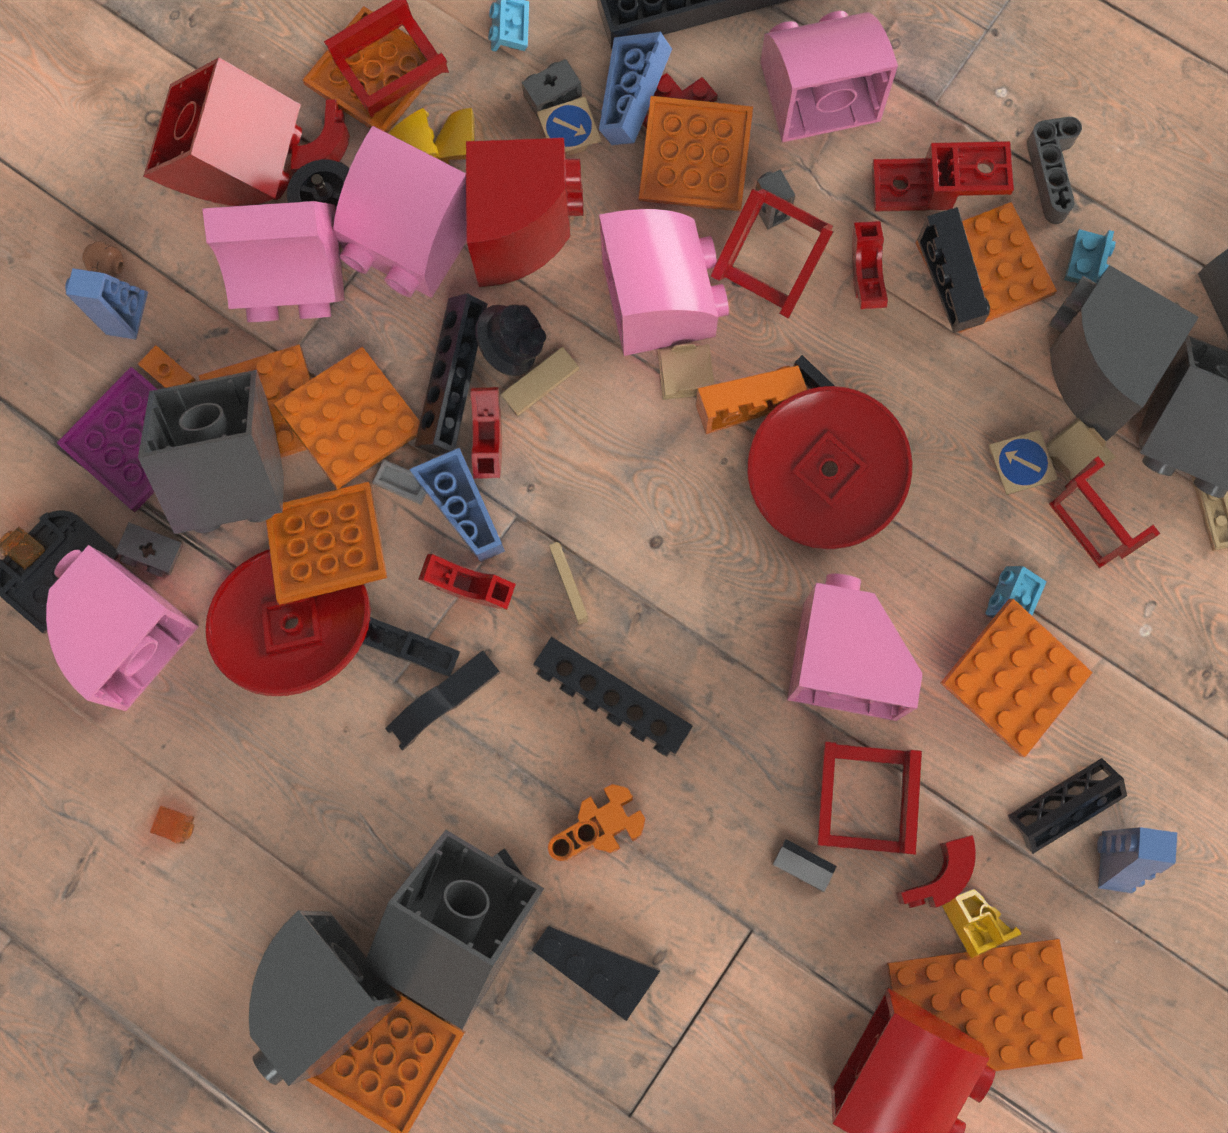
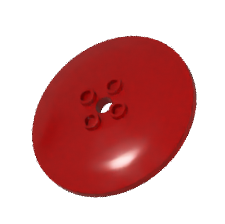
(836, 428)
(264, 657)

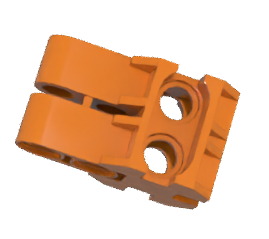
(606, 821)

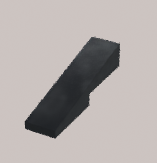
(410, 647)

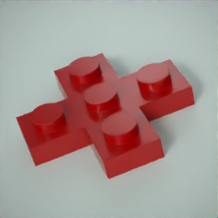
(698, 91)

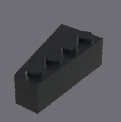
(953, 269)
(603, 973)

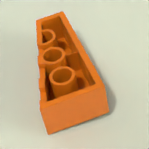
(746, 398)

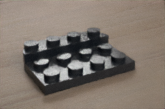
(29, 588)

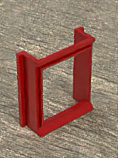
(371, 30)
(724, 266)
(1128, 543)
(909, 797)

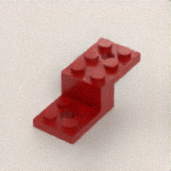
(943, 176)

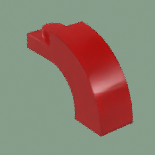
(330, 143)
(867, 265)
(486, 433)
(466, 583)
(954, 875)

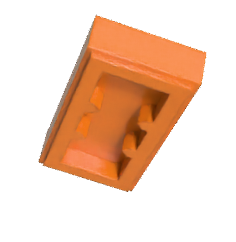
(164, 369)

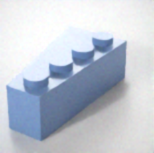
(631, 81)
(1133, 856)

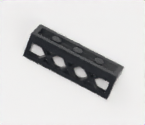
(1073, 808)

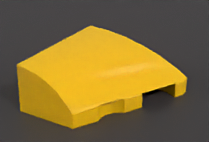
(416, 132)
(454, 134)
(978, 923)

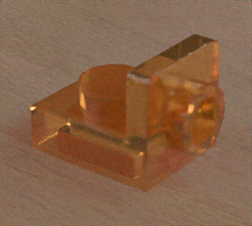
(20, 547)
(173, 825)

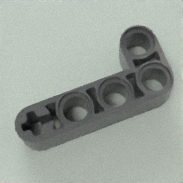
(1059, 199)

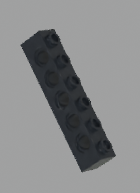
(450, 376)
(557, 653)

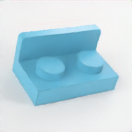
(509, 24)
(1089, 255)
(1016, 584)

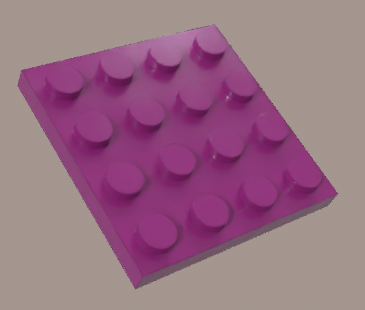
(110, 438)

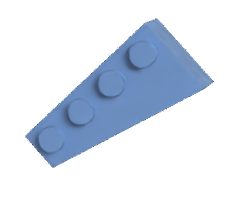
(107, 302)
(457, 497)

